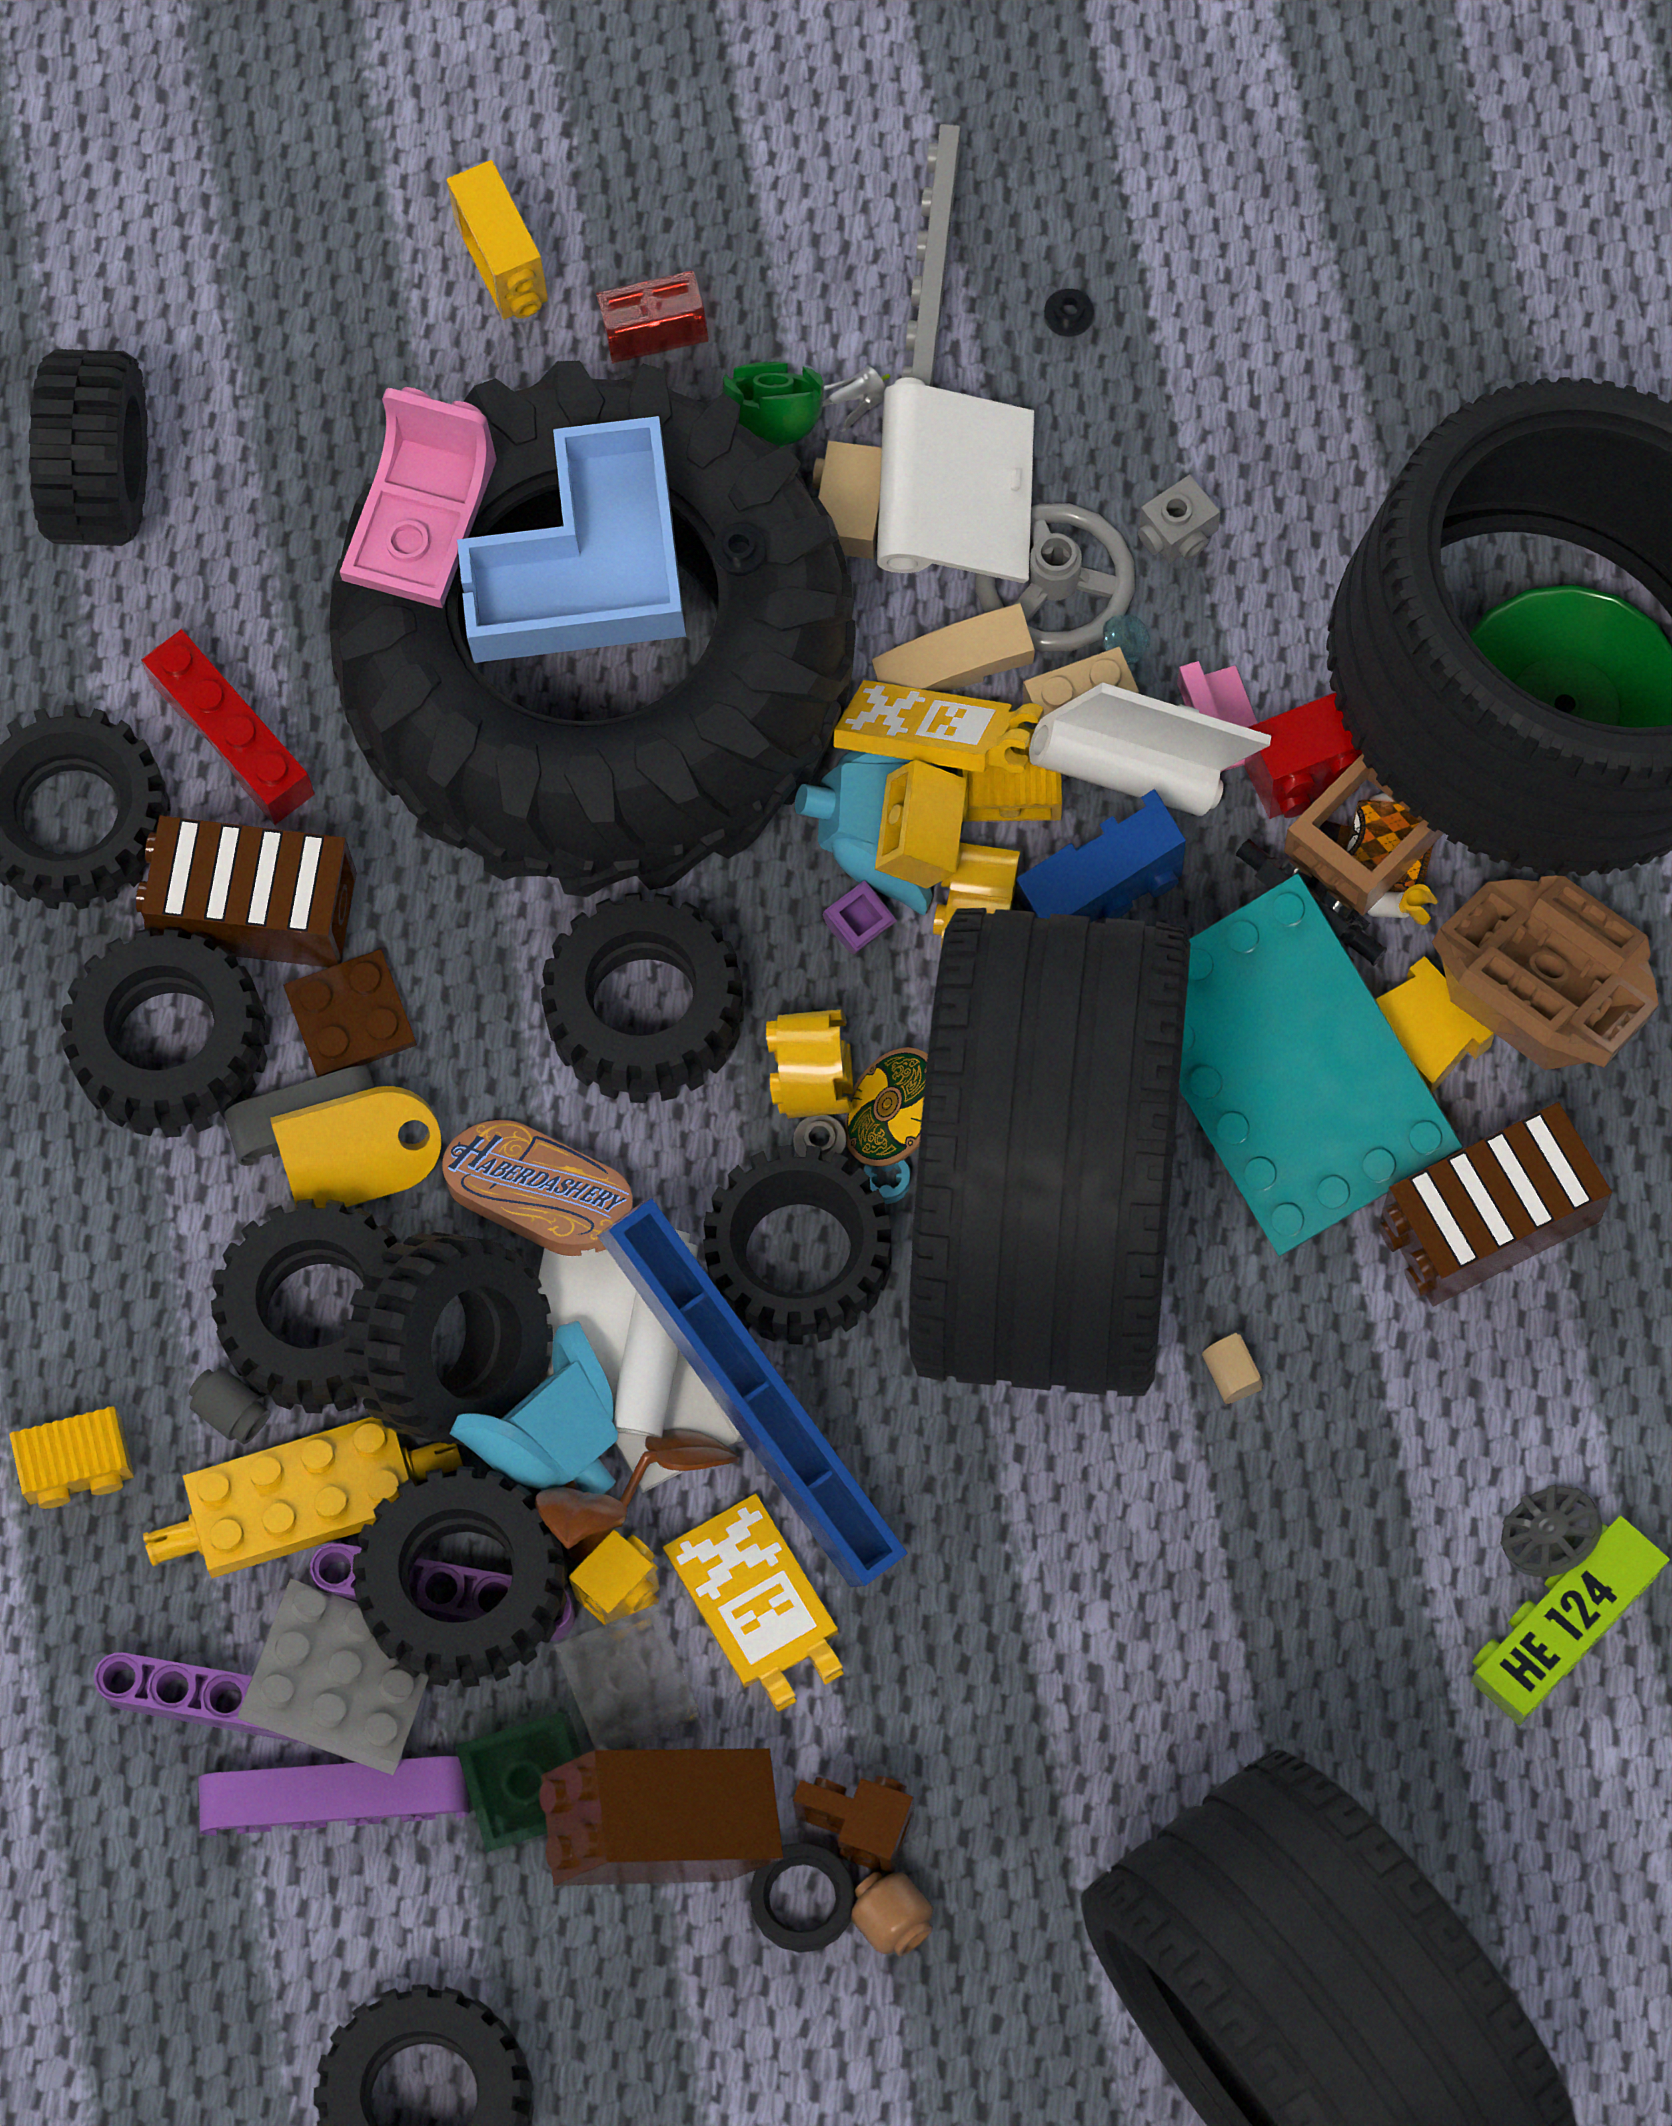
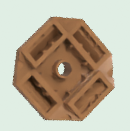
(1548, 970)

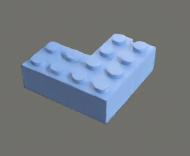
(600, 575)

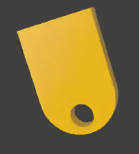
(352, 1146)

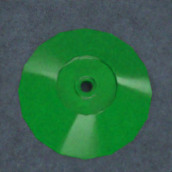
(1582, 652)

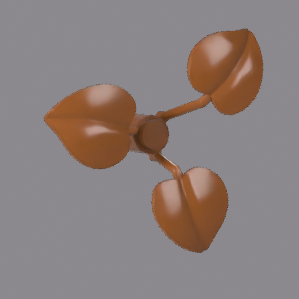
(587, 1519)

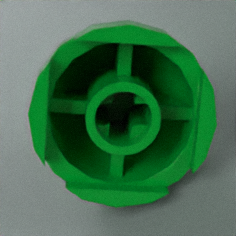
(774, 402)

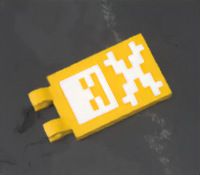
(936, 727)
(755, 1599)

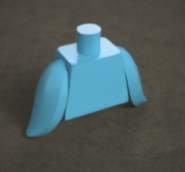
(850, 820)
(556, 1427)

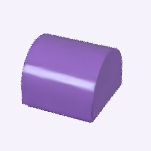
(858, 918)

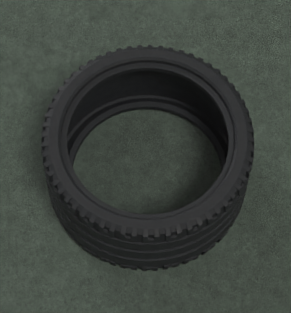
(1424, 698)
(1047, 1151)
(1312, 1969)

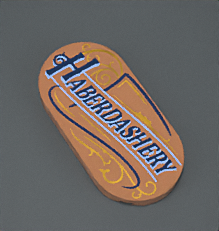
(535, 1186)

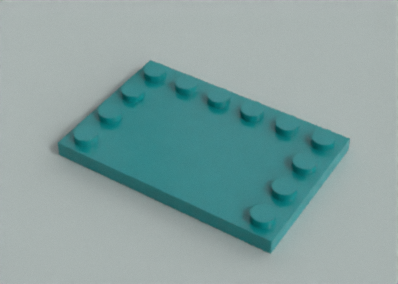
(1300, 1070)

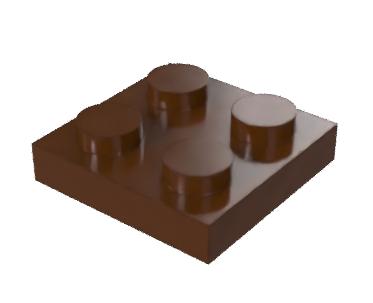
(350, 1014)

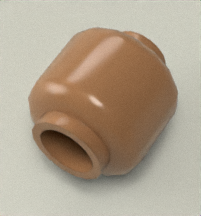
(892, 1913)

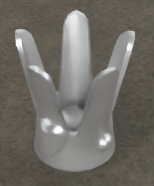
(864, 386)

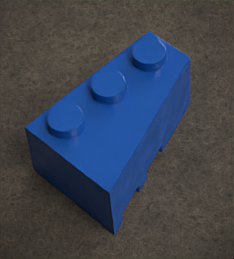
(1111, 870)

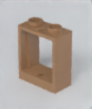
(1336, 866)

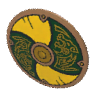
(887, 1108)

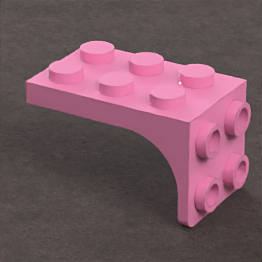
(421, 497)

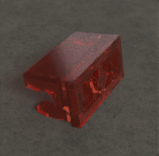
(652, 316)

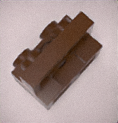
(868, 1825)

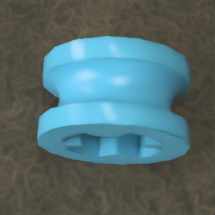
(888, 1193)

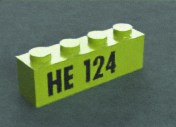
(1567, 1621)

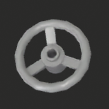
(1058, 574)

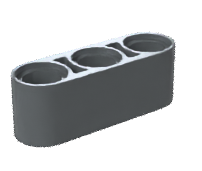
(250, 1119)

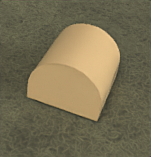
(1232, 1368)

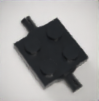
(1343, 918)

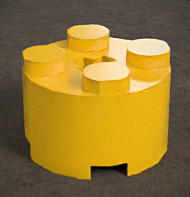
(811, 1064)

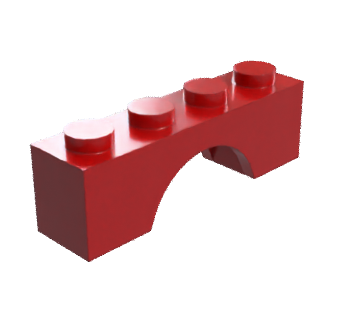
(229, 725)

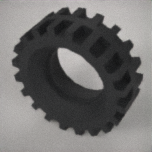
(92, 747)

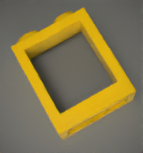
(498, 240)

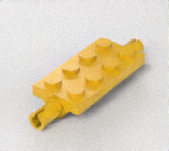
(294, 1496)

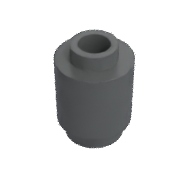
(228, 1405)

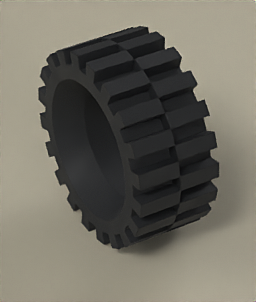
(794, 1182)

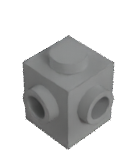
(1178, 521)

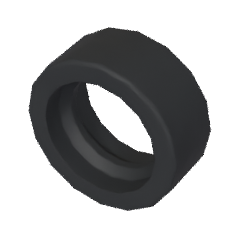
(822, 1935)

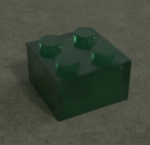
(506, 1778)

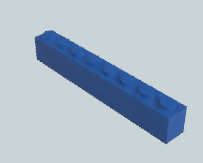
(752, 1394)

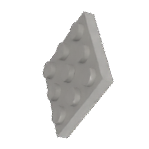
(332, 1682)

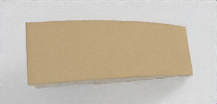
(960, 652)

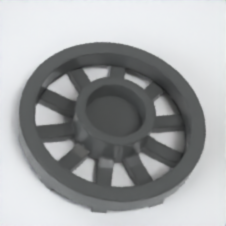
(1551, 1531)

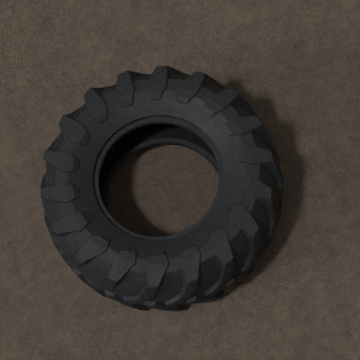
(638, 788)

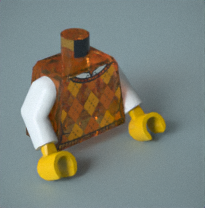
(1375, 832)

